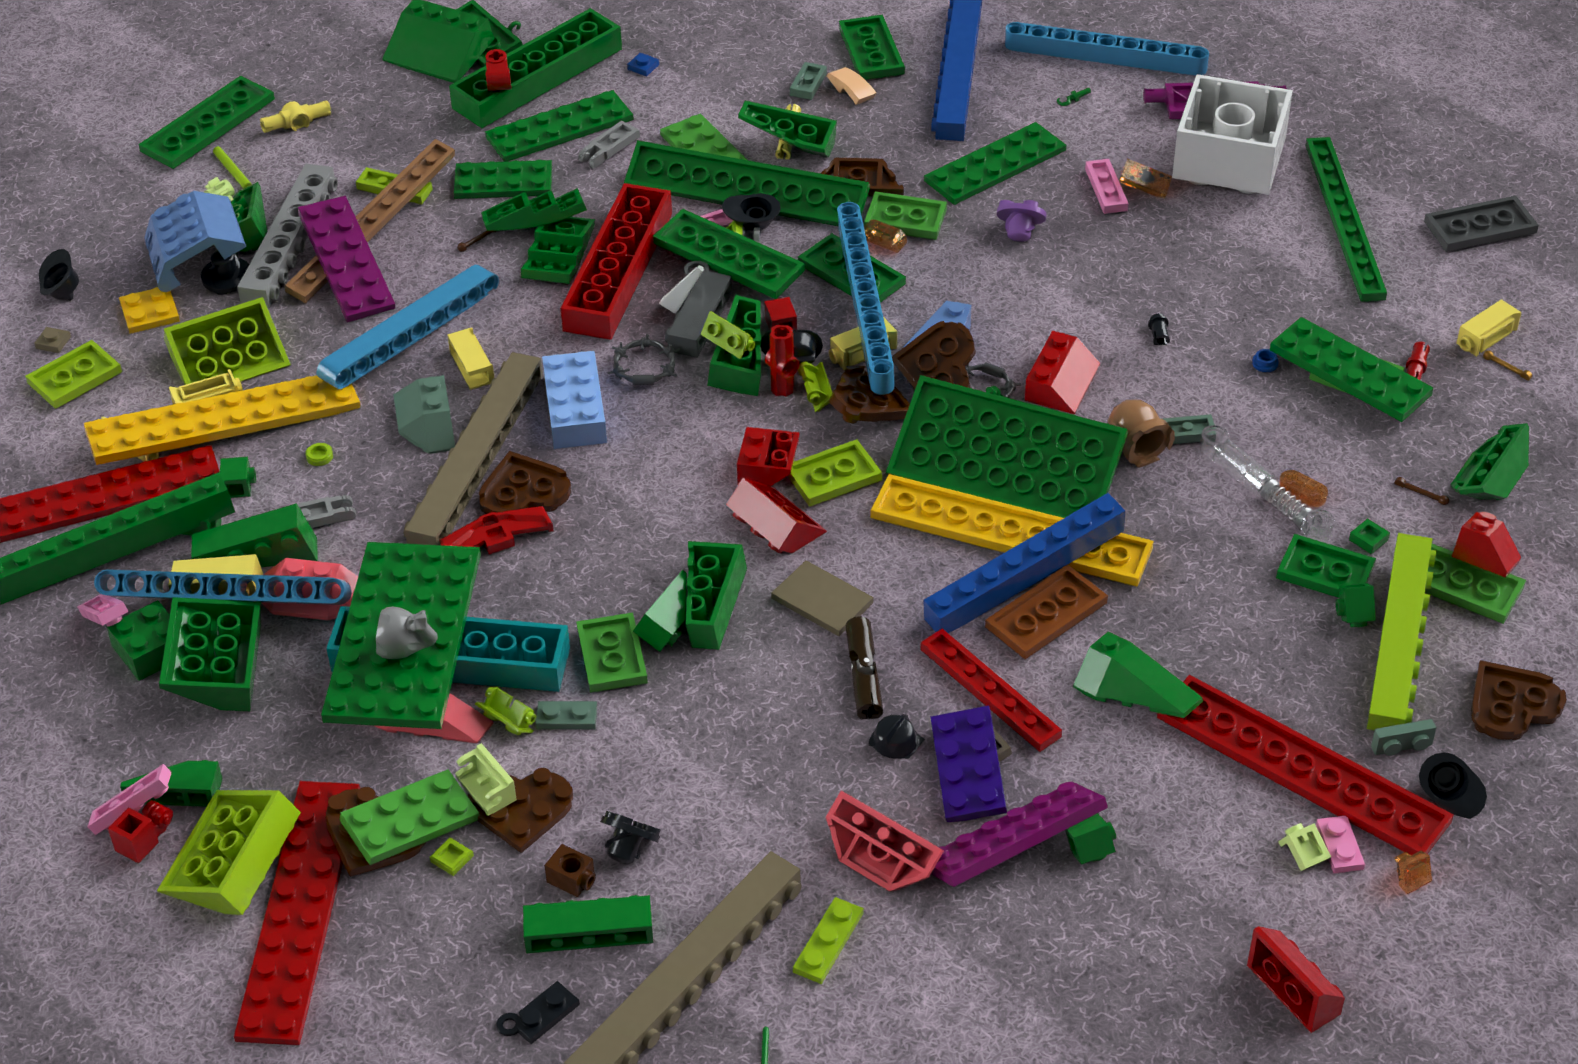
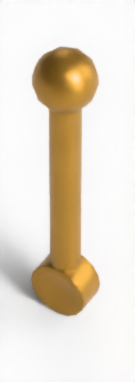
(1526, 374)

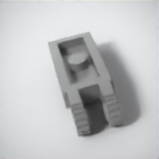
(609, 144)
(328, 510)

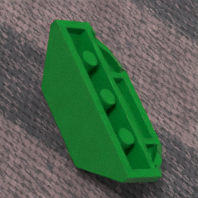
(1495, 465)

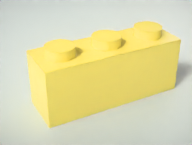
(223, 565)

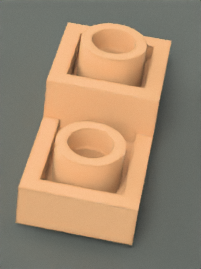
(853, 84)

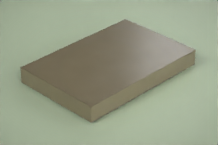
(821, 597)

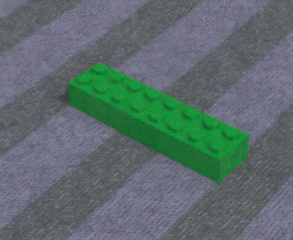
(538, 67)

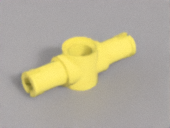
(295, 116)

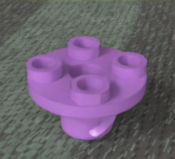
(1020, 218)

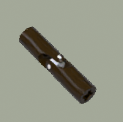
(863, 668)

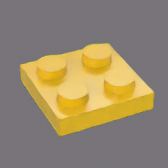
(148, 309)

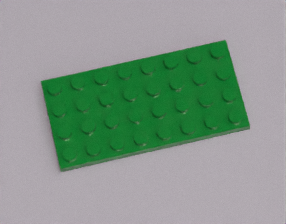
(1005, 449)
(411, 688)

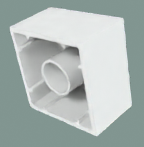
(1232, 134)

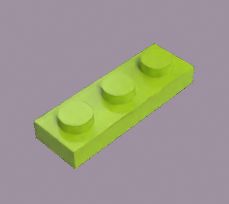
(376, 180)
(828, 940)

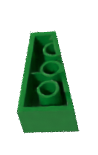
(727, 370)
(268, 535)
(712, 590)

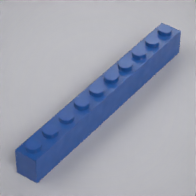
(956, 70)

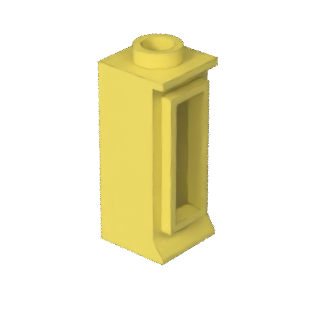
(1488, 327)
(847, 347)
(470, 358)
(207, 387)

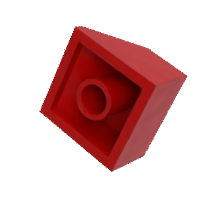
(1487, 545)

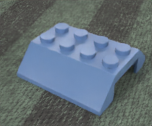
(189, 228)

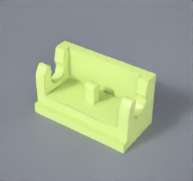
(486, 780)

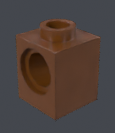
(570, 870)

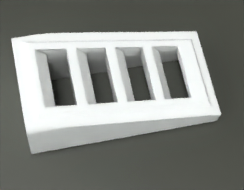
(676, 296)

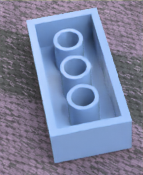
(574, 399)

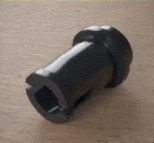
(1158, 324)

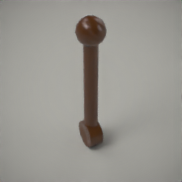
(463, 246)
(1400, 481)

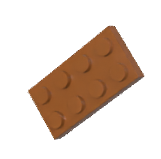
(1046, 611)

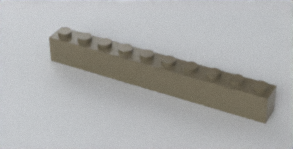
(474, 451)
(692, 965)

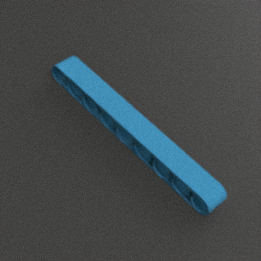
(1106, 48)
(406, 327)
(209, 586)

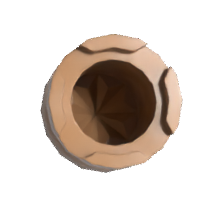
(1146, 431)

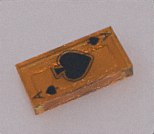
(1145, 178)

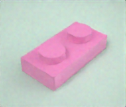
(1341, 844)

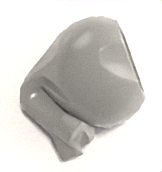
(402, 633)

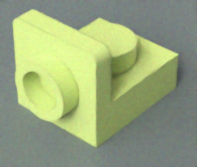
(1305, 845)

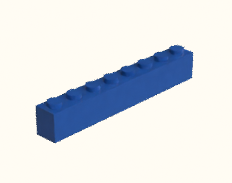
(1024, 564)

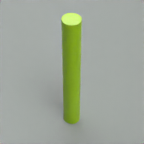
(231, 167)

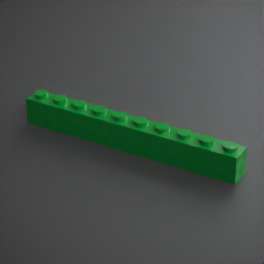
(113, 537)

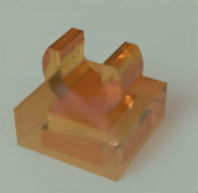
(1413, 870)

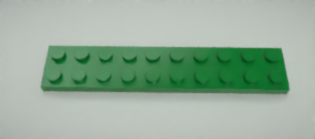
(717, 177)

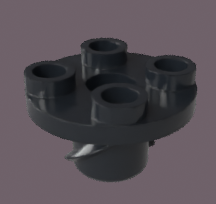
(223, 274)
(627, 837)

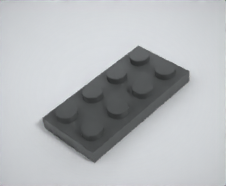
(1481, 223)

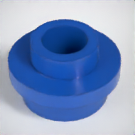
(1265, 361)

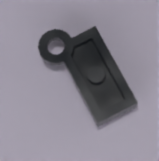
(540, 1013)

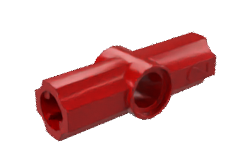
(782, 360)

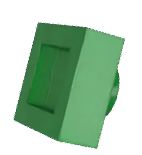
(1369, 536)

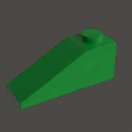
(665, 616)
(189, 784)

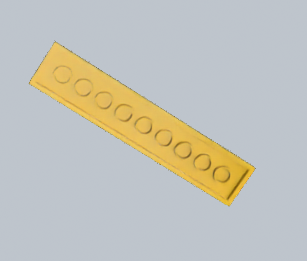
(216, 418)
(998, 526)

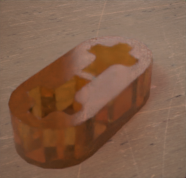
(885, 235)
(1303, 487)

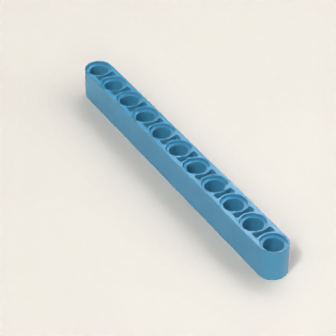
(865, 299)

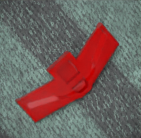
(497, 529)

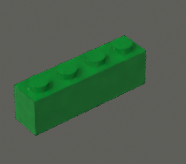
(587, 924)

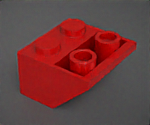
(766, 455)

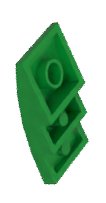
(525, 213)
(558, 250)

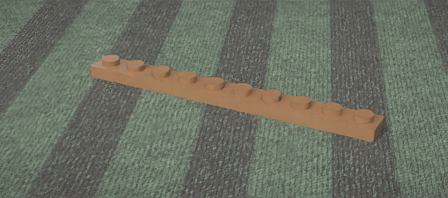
(378, 212)

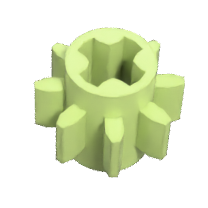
(219, 187)

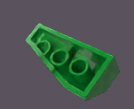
(798, 129)
(250, 216)
(1127, 674)

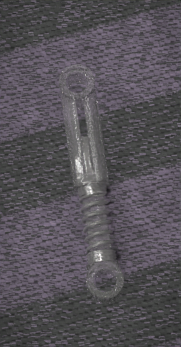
(1217, 447)

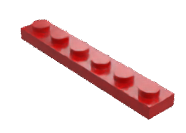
(991, 690)

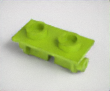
(727, 335)
(816, 384)
(497, 709)

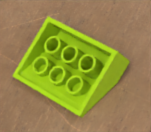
(231, 339)
(231, 849)

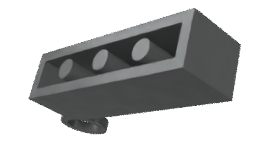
(708, 294)

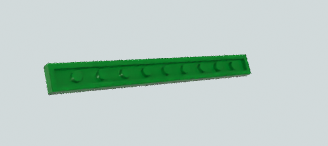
(1346, 220)

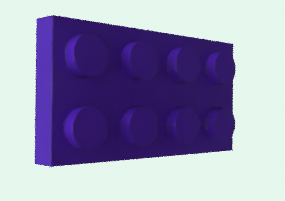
(968, 764)

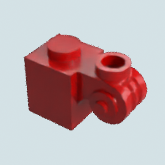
(138, 833)

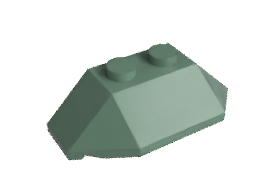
(425, 414)

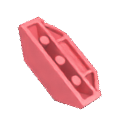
(309, 568)
(879, 845)

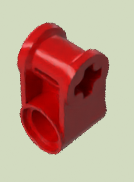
(497, 71)

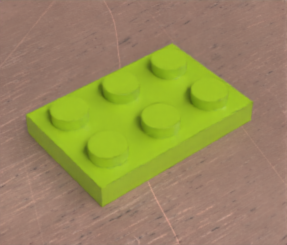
(73, 374)
(834, 472)

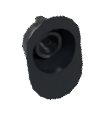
(752, 210)
(58, 276)
(806, 345)
(895, 737)
(1452, 773)

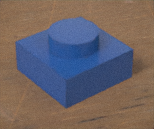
(643, 64)

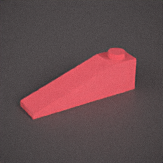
(459, 723)

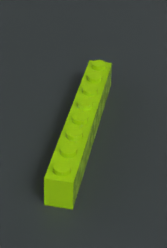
(1400, 632)

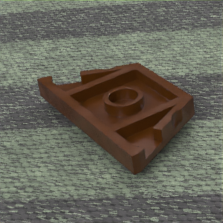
(867, 170)

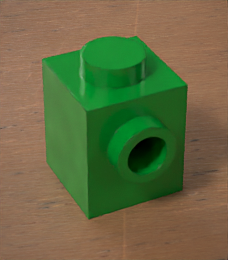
(237, 476)
(1356, 604)
(1091, 839)

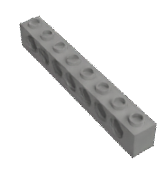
(285, 236)

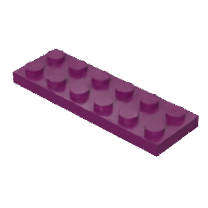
(346, 258)
(1016, 832)

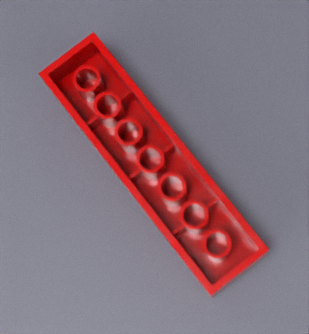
(616, 262)

